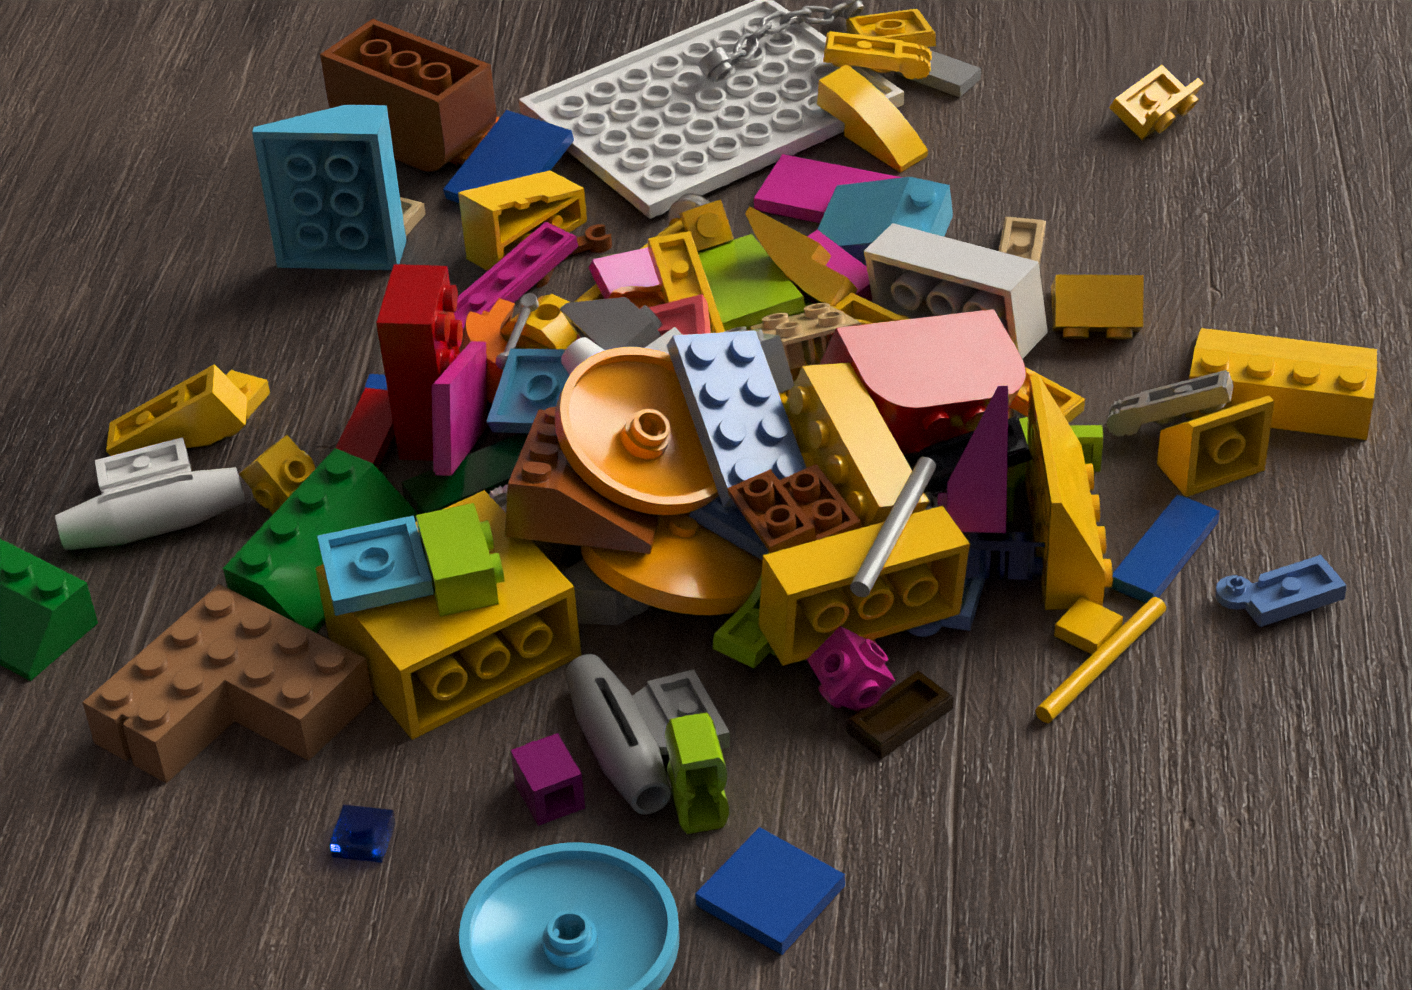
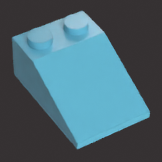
(866, 209)

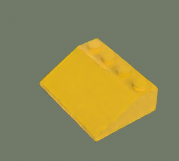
(1312, 383)
(1063, 507)

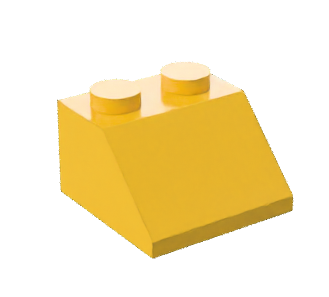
(1097, 305)
(1217, 446)

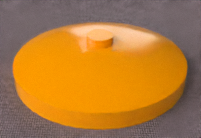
(633, 433)
(684, 573)

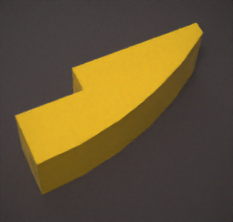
(870, 118)
(800, 259)

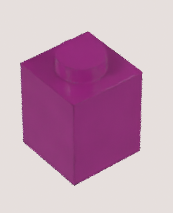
(548, 779)

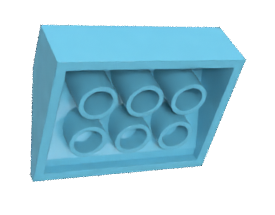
(332, 189)

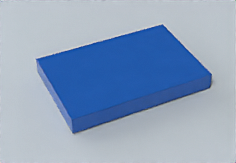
(509, 151)

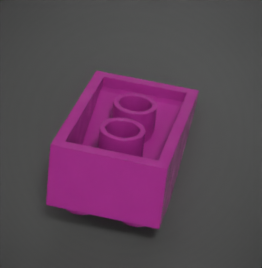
(979, 482)

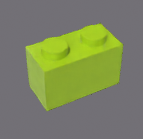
(459, 559)

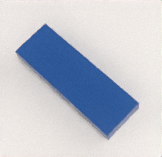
(1164, 549)

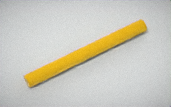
(1100, 660)

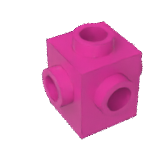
(851, 670)

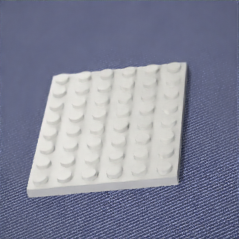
(668, 131)

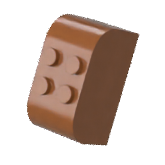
(432, 93)

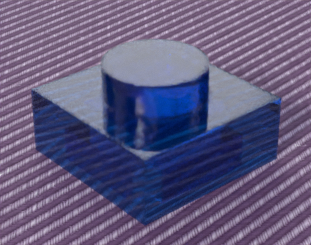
(362, 833)

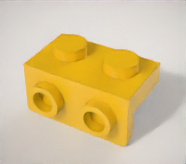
(1155, 102)

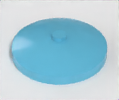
(570, 922)

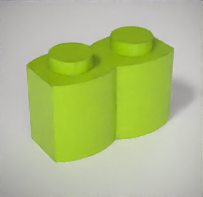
(696, 773)

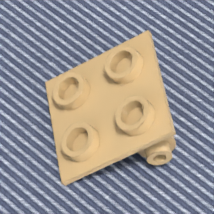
(798, 331)

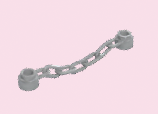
(719, 64)

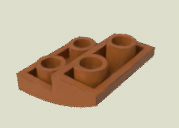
(793, 508)

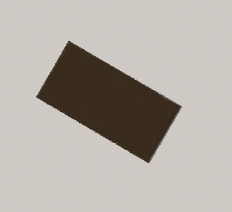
(899, 714)

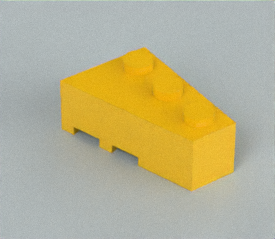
(507, 212)

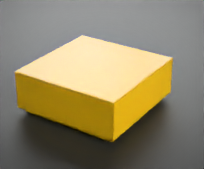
(1087, 625)

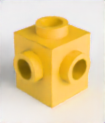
(277, 473)

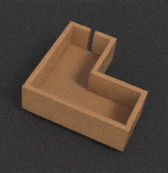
(222, 667)

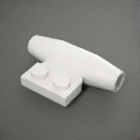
(148, 496)

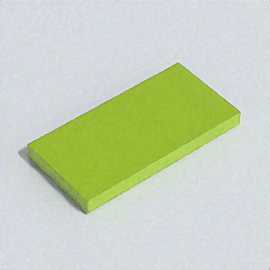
(747, 283)

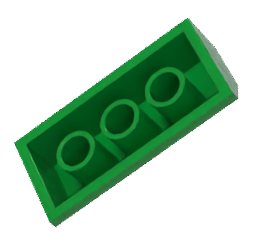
(282, 556)
(39, 611)

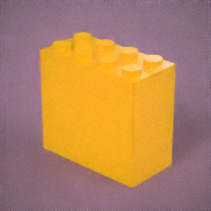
(450, 664)

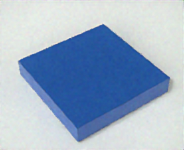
(770, 890)

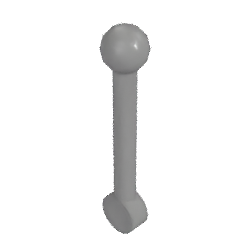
(529, 303)

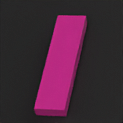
(517, 270)

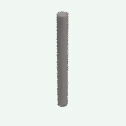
(893, 527)

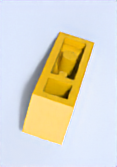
(196, 409)

